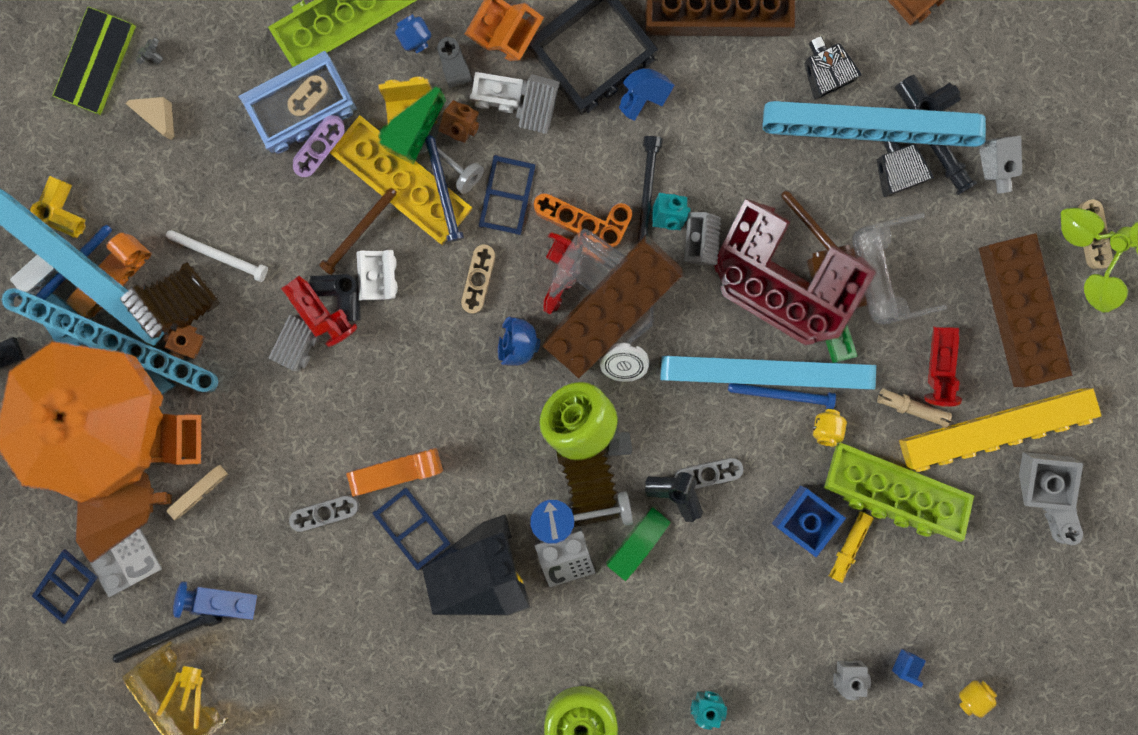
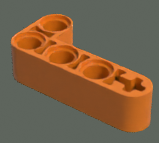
(581, 216)
(124, 261)
(395, 472)

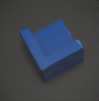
(909, 667)

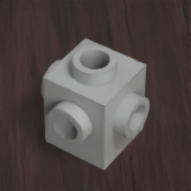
(852, 679)

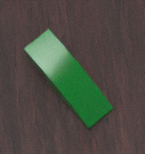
(638, 544)

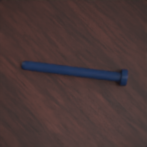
(454, 234)

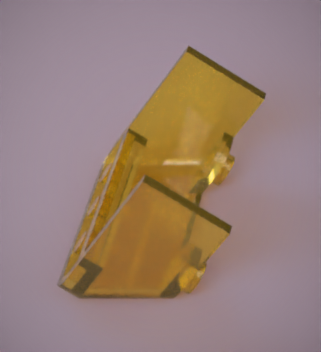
(150, 684)

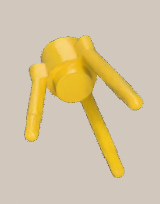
(188, 680)

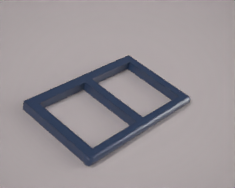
(489, 190)
(426, 517)
(62, 585)

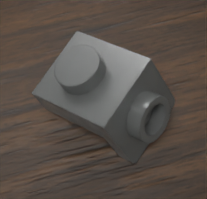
(620, 444)

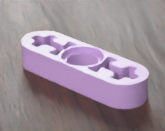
(323, 128)

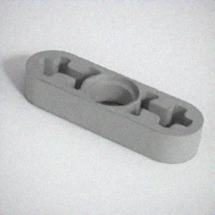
(726, 475)
(343, 514)

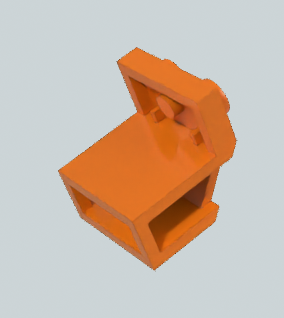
(503, 28)
(178, 438)

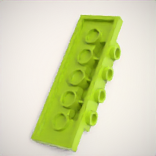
(328, 24)
(898, 494)

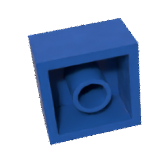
(808, 520)

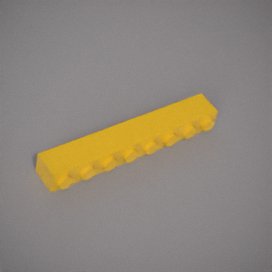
(1000, 428)

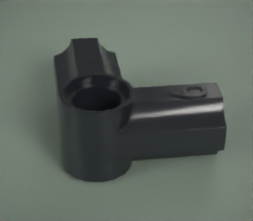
(916, 97)
(333, 286)
(678, 490)

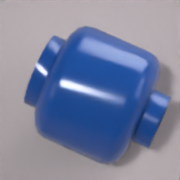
(413, 33)

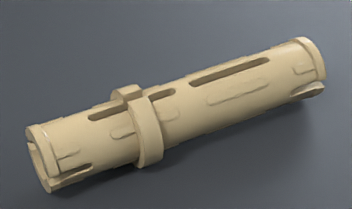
(905, 404)

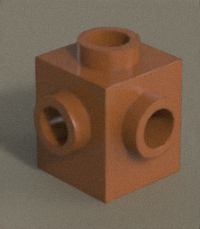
(459, 121)
(190, 348)

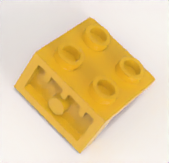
(402, 94)

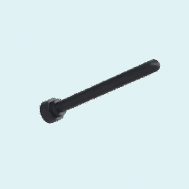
(652, 145)
(203, 619)

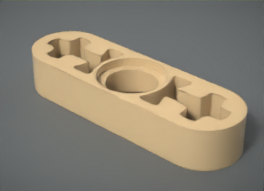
(1105, 250)
(488, 263)
(195, 494)

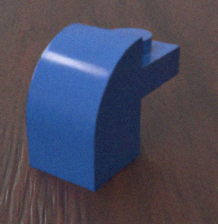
(644, 86)

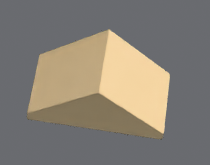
(156, 112)

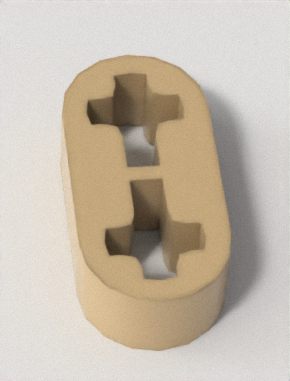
(303, 92)

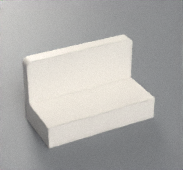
(33, 276)

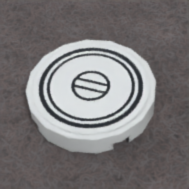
(624, 362)

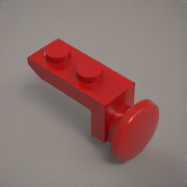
(555, 254)
(316, 314)
(943, 367)

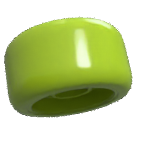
(578, 420)
(580, 707)

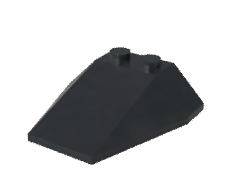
(477, 575)

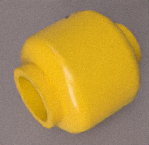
(829, 428)
(977, 698)

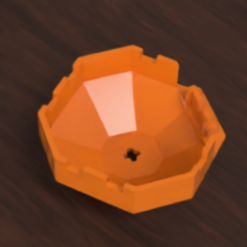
(106, 426)

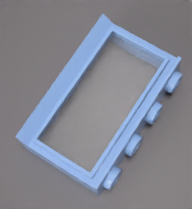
(269, 102)

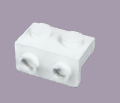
(496, 91)
(376, 275)

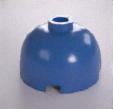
(518, 342)

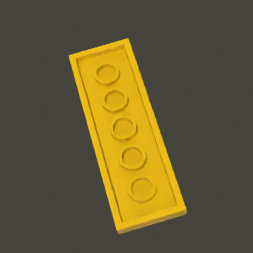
(415, 186)

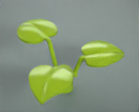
(1080, 229)

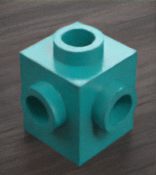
(670, 211)
(708, 702)

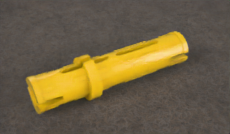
(851, 546)

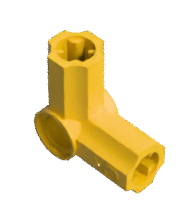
(53, 199)

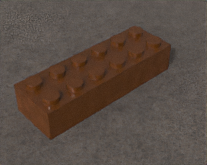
(719, 17)
(613, 306)
(1025, 311)

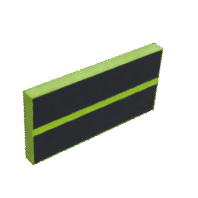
(94, 60)

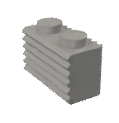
(538, 103)
(702, 238)
(294, 344)

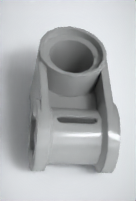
(1060, 522)

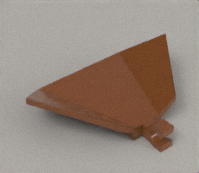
(115, 517)

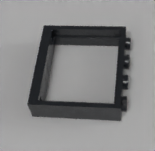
(608, 88)

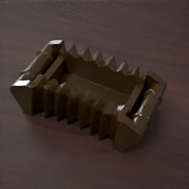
(170, 302)
(590, 486)

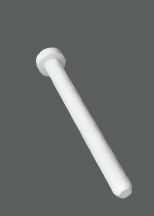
(258, 272)

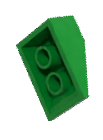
(408, 130)

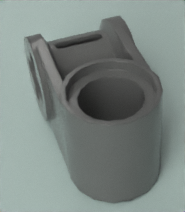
(454, 65)

